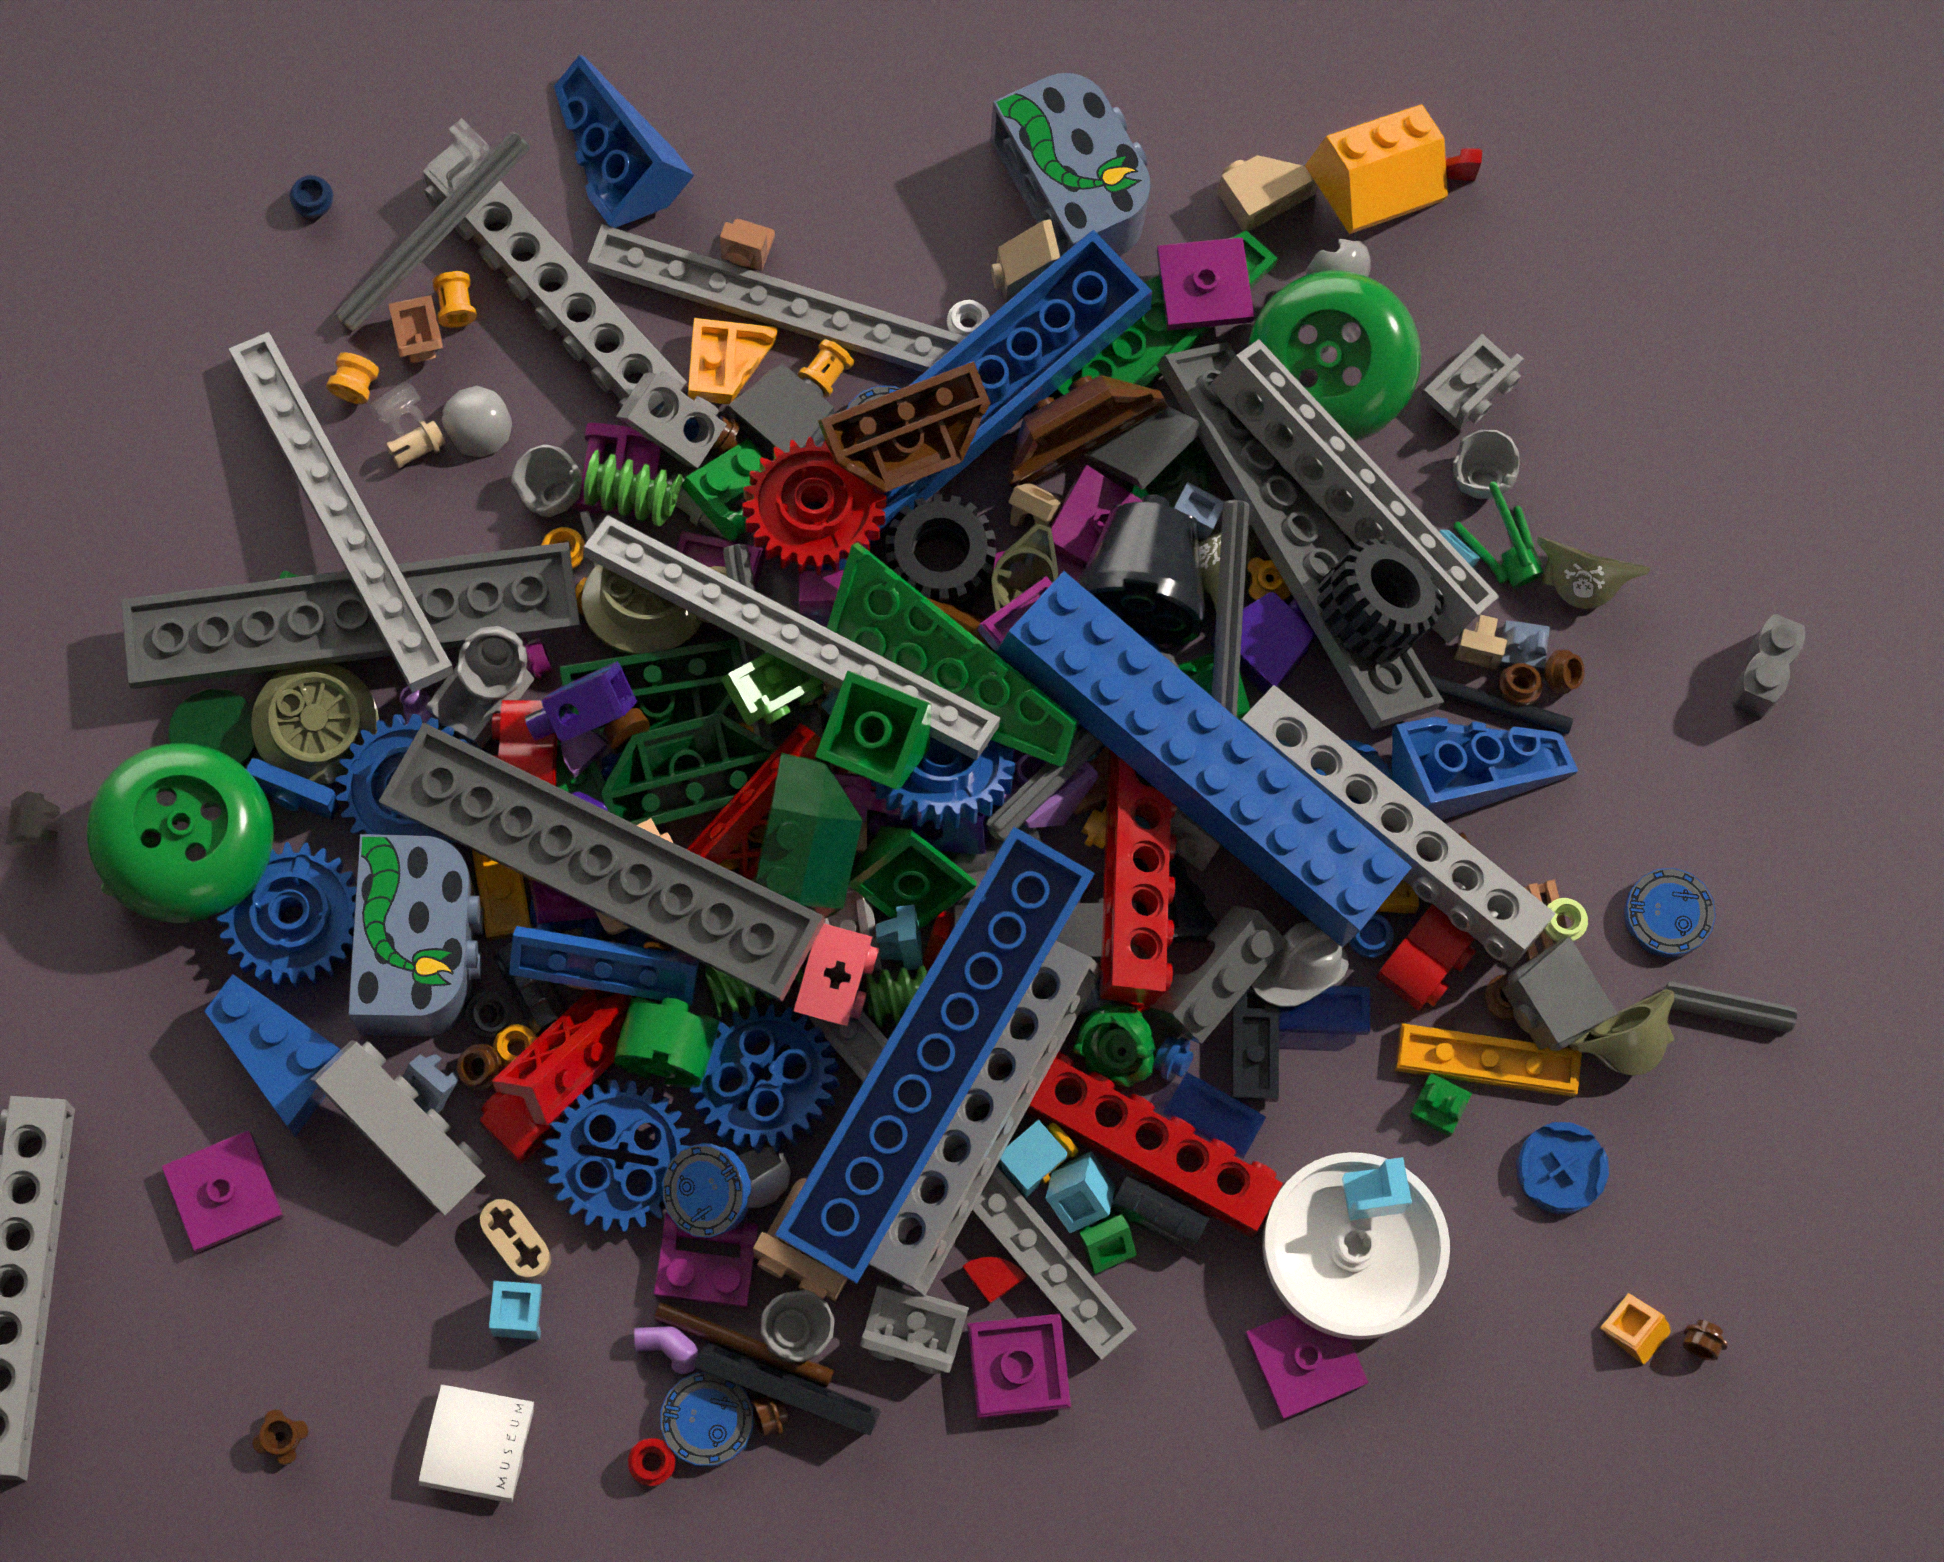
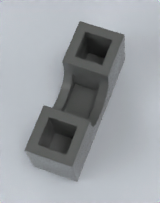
(1200, 1000)

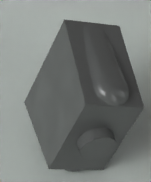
(781, 410)
(1557, 996)

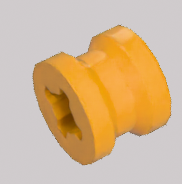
(352, 378)

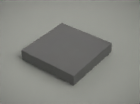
(1146, 448)

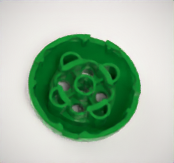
(1384, 353)
(161, 878)

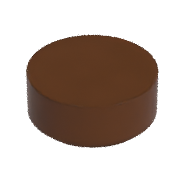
(619, 730)

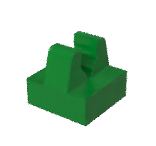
(1440, 1105)
(1107, 1243)

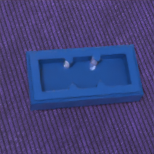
(293, 790)

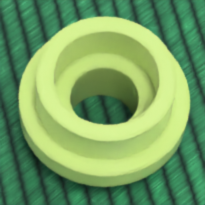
(1574, 912)

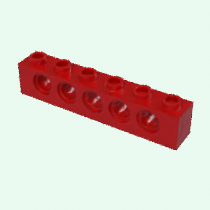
(1124, 974)
(1158, 1166)

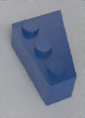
(273, 1049)

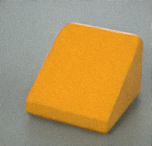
(1636, 1328)

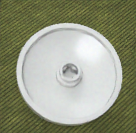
(1357, 1273)

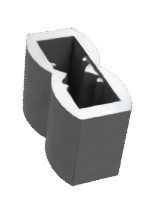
(1768, 666)

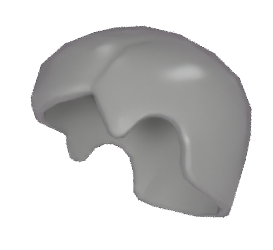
(1351, 257)
(477, 421)
(1483, 459)
(547, 480)
(492, 663)
(767, 1175)
(797, 1326)

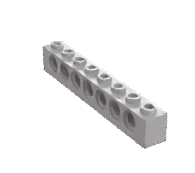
(555, 308)
(1345, 479)
(1416, 832)
(52, 1123)
(986, 1139)

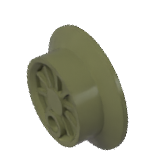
(632, 616)
(311, 719)

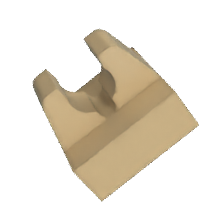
(1036, 501)
(1481, 645)

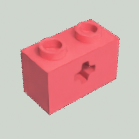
(816, 995)

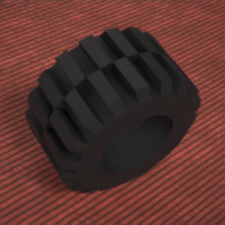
(947, 522)
(1379, 600)

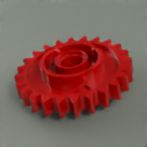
(807, 535)

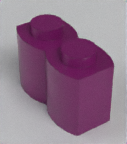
(818, 594)

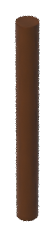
(740, 1344)

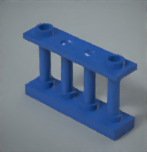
(600, 963)

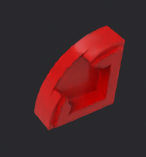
(1464, 166)
(938, 937)
(993, 1276)

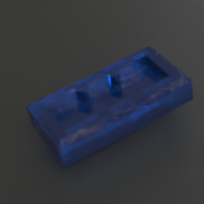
(1330, 1012)
(1215, 1114)

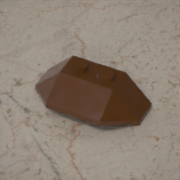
(1078, 423)
(909, 429)

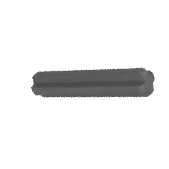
(1733, 1007)

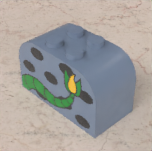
(1073, 160)
(413, 937)

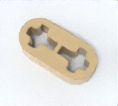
(524, 1233)

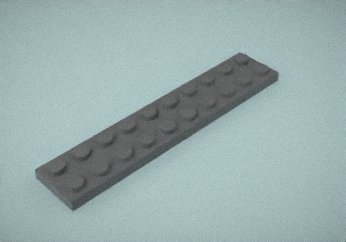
(1295, 535)
(326, 622)
(603, 861)

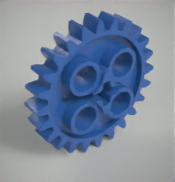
(797, 1098)
(625, 1114)

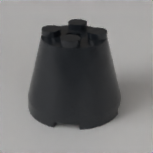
(1149, 571)

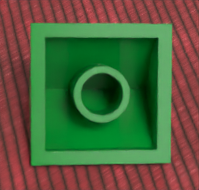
(876, 731)
(906, 871)

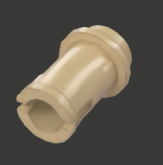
(419, 442)

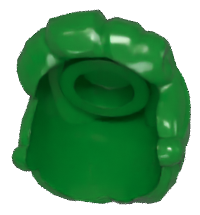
(1106, 1033)

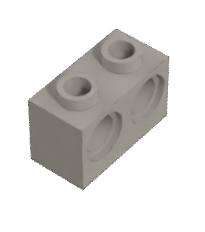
(667, 427)

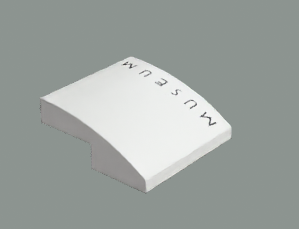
(476, 1443)

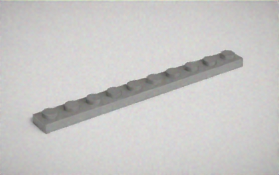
(769, 300)
(341, 513)
(779, 629)
(1010, 1218)

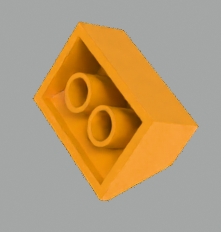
(1382, 168)

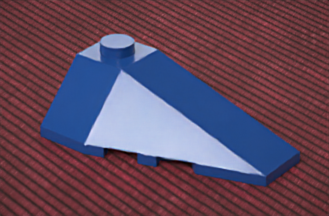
(623, 156)
(1473, 766)

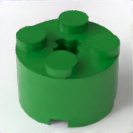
(666, 1042)

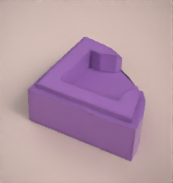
(581, 751)

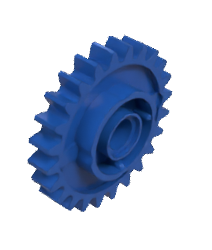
(371, 773)
(952, 785)
(311, 941)

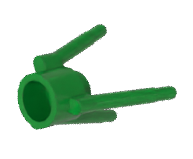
(1520, 562)

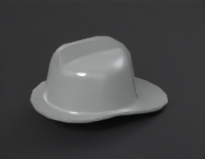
(1302, 967)

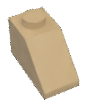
(1263, 189)
(1024, 258)

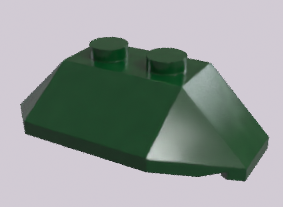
(672, 682)
(683, 769)
(809, 836)

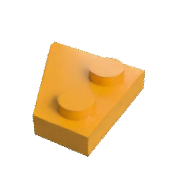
(725, 357)

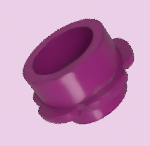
(537, 657)

